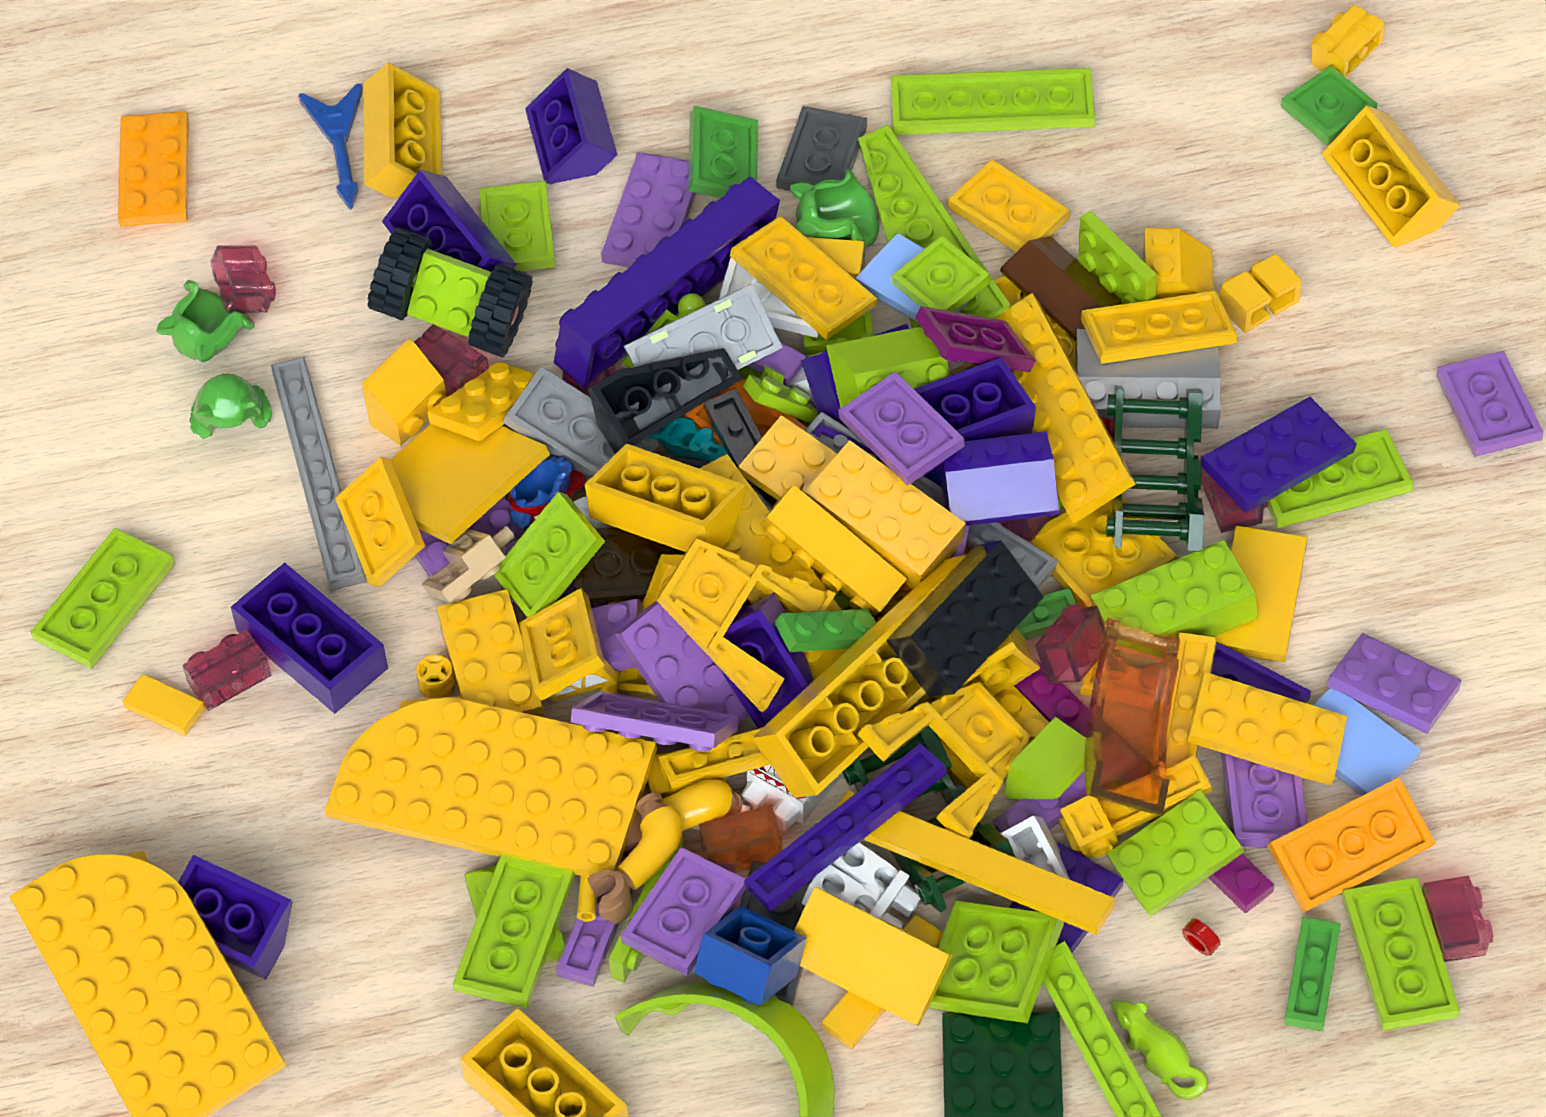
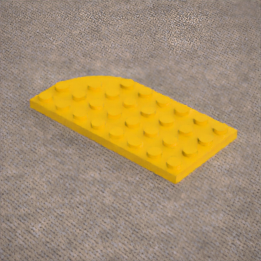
(496, 783)
(147, 985)

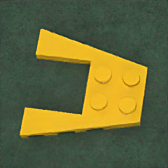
(708, 594)
(974, 730)

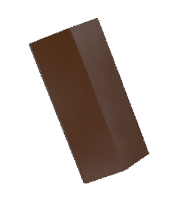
(1057, 282)

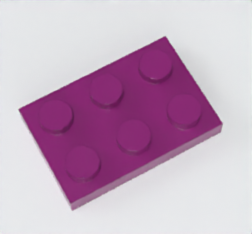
(974, 338)

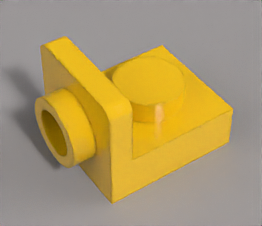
(1090, 827)

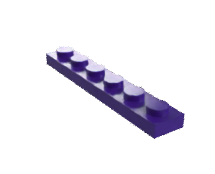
(845, 827)

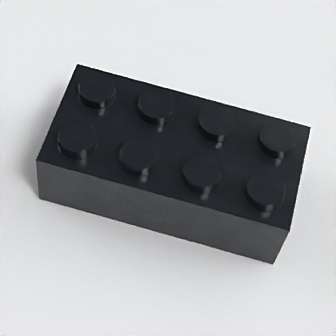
(965, 619)

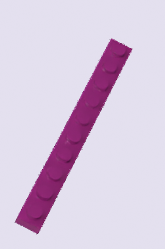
(1237, 880)

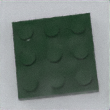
(1002, 1066)

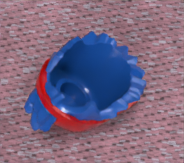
(540, 487)

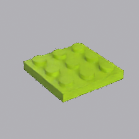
(995, 960)

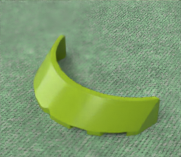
(774, 1018)

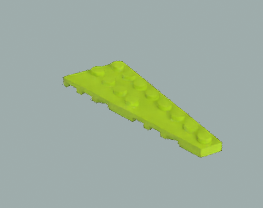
(915, 212)

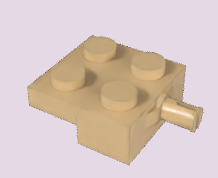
(469, 558)

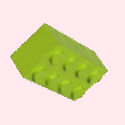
(1190, 595)

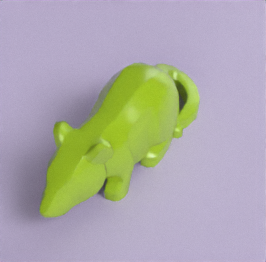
(1163, 1050)

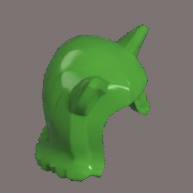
(836, 210)
(202, 324)
(227, 403)

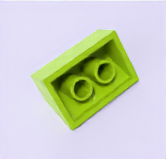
(869, 360)

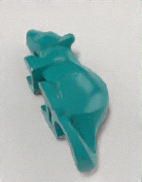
(685, 441)

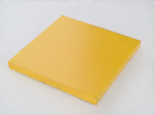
(458, 479)

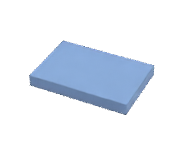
(877, 275)
(1370, 748)

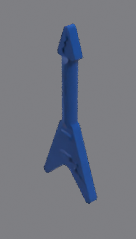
(336, 126)

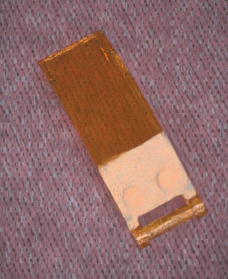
(1130, 719)

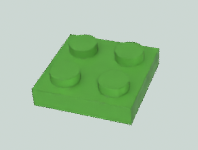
(1326, 104)

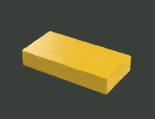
(163, 704)

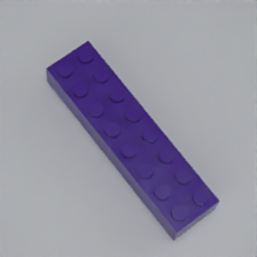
(682, 264)

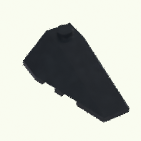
(650, 396)

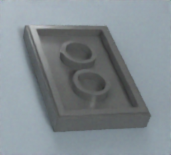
(821, 147)

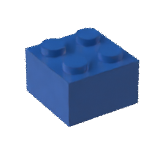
(750, 955)

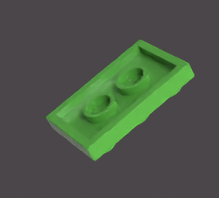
(720, 151)

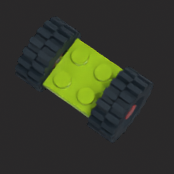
(449, 292)

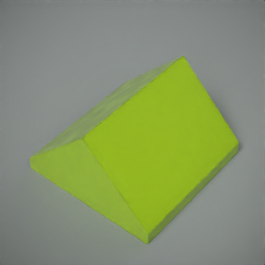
(1047, 764)

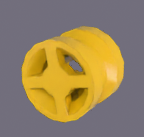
(434, 668)

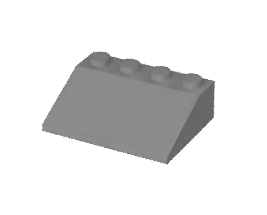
(1154, 379)

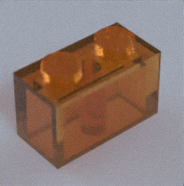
(742, 838)

